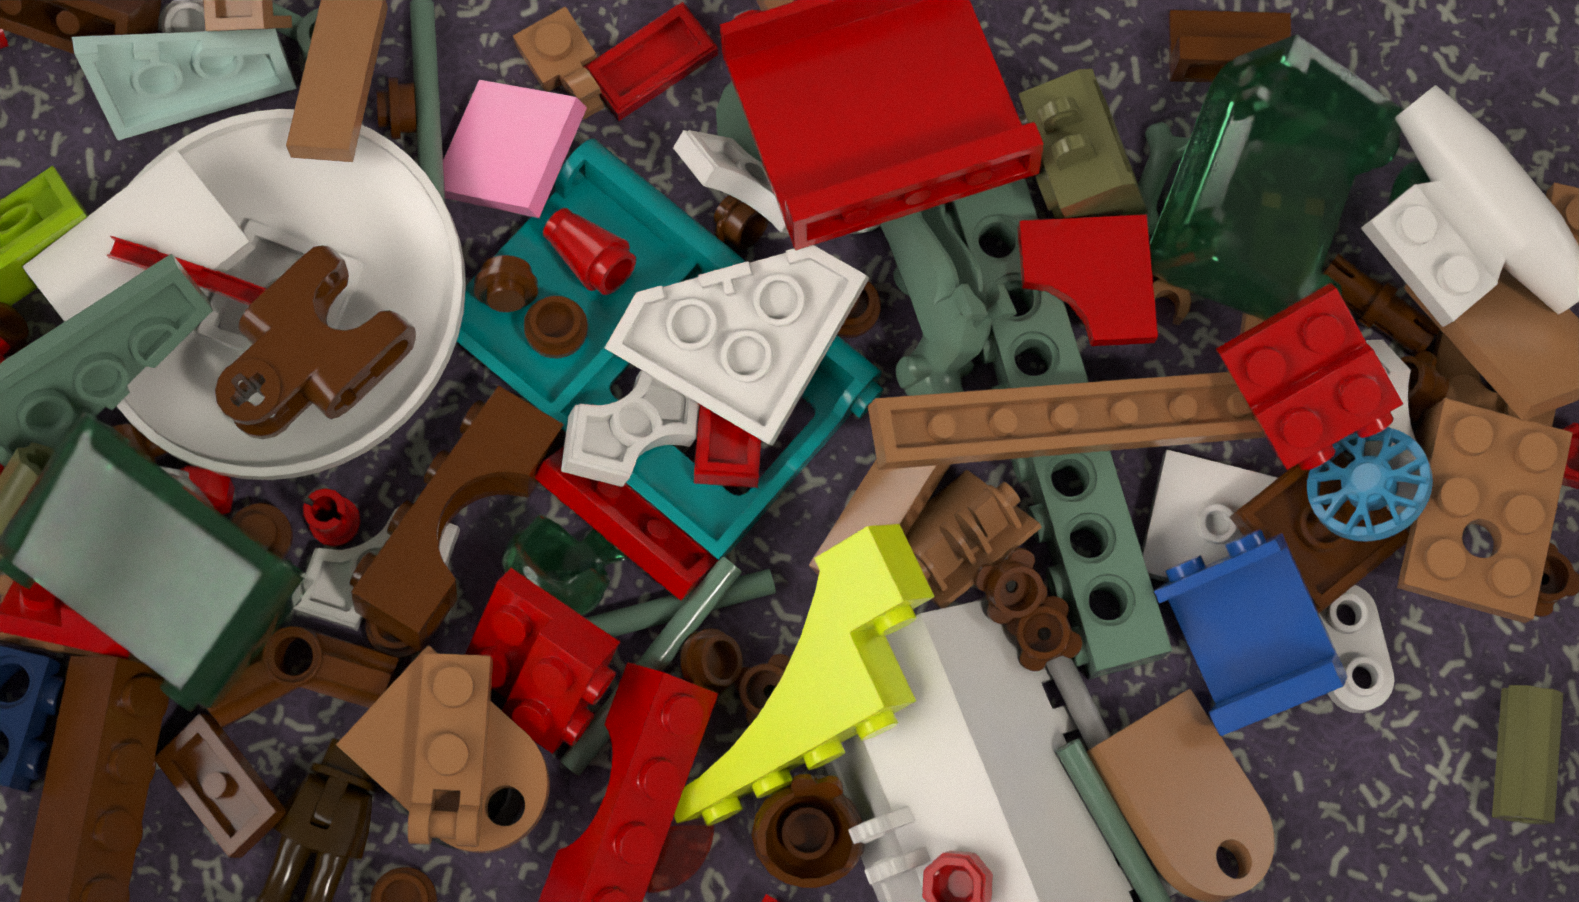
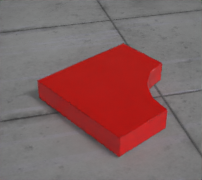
(1098, 270)

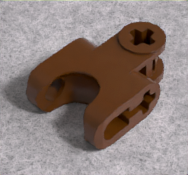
(301, 358)

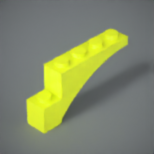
(837, 679)

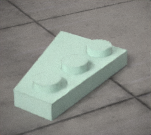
(180, 76)

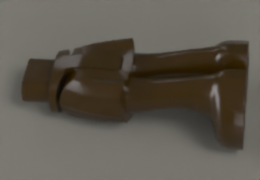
(324, 817)

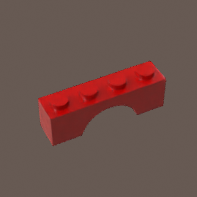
(654, 740)

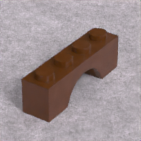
(500, 452)

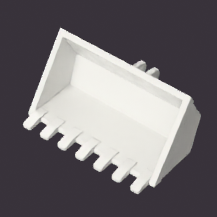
(974, 772)

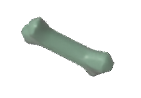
(1164, 151)

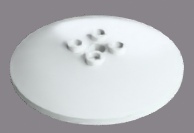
(398, 258)

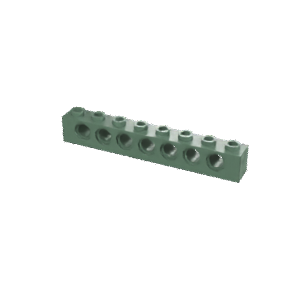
(1045, 330)

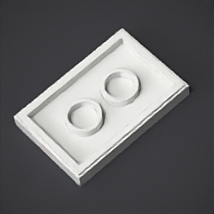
(160, 210)

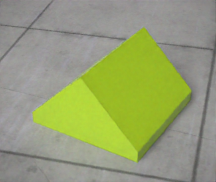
(29, 224)

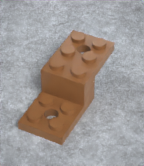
(1487, 474)

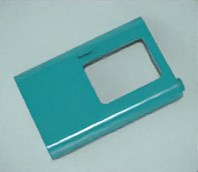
(667, 251)

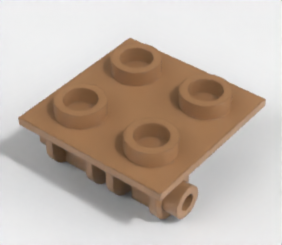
(965, 529)

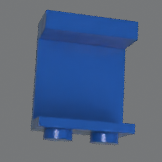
(1253, 631)

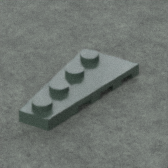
(96, 356)

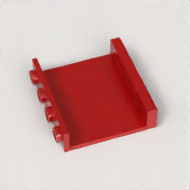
(874, 110)

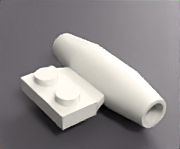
(1471, 218)

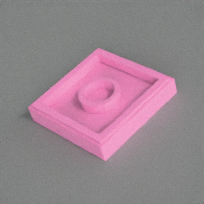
(510, 147)

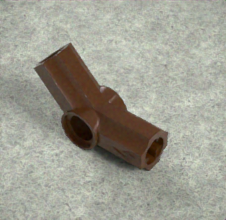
(337, 670)

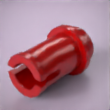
(334, 531)

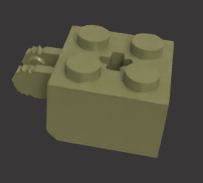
(1081, 150)

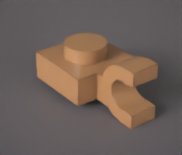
(557, 57)

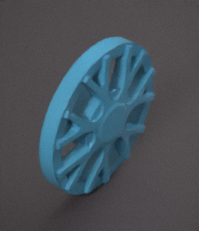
(1371, 485)

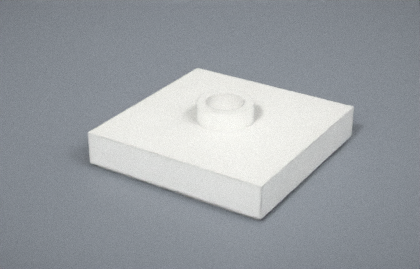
(1194, 510)

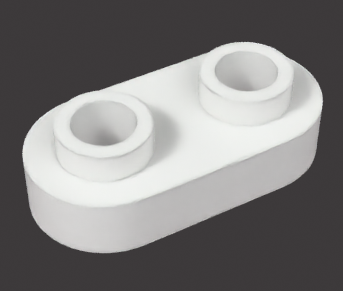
(1360, 646)

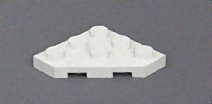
(742, 334)

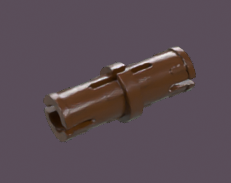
(1382, 307)

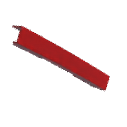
(204, 277)

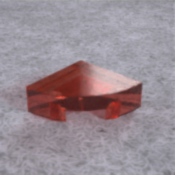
(681, 856)

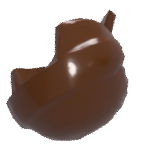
(805, 832)

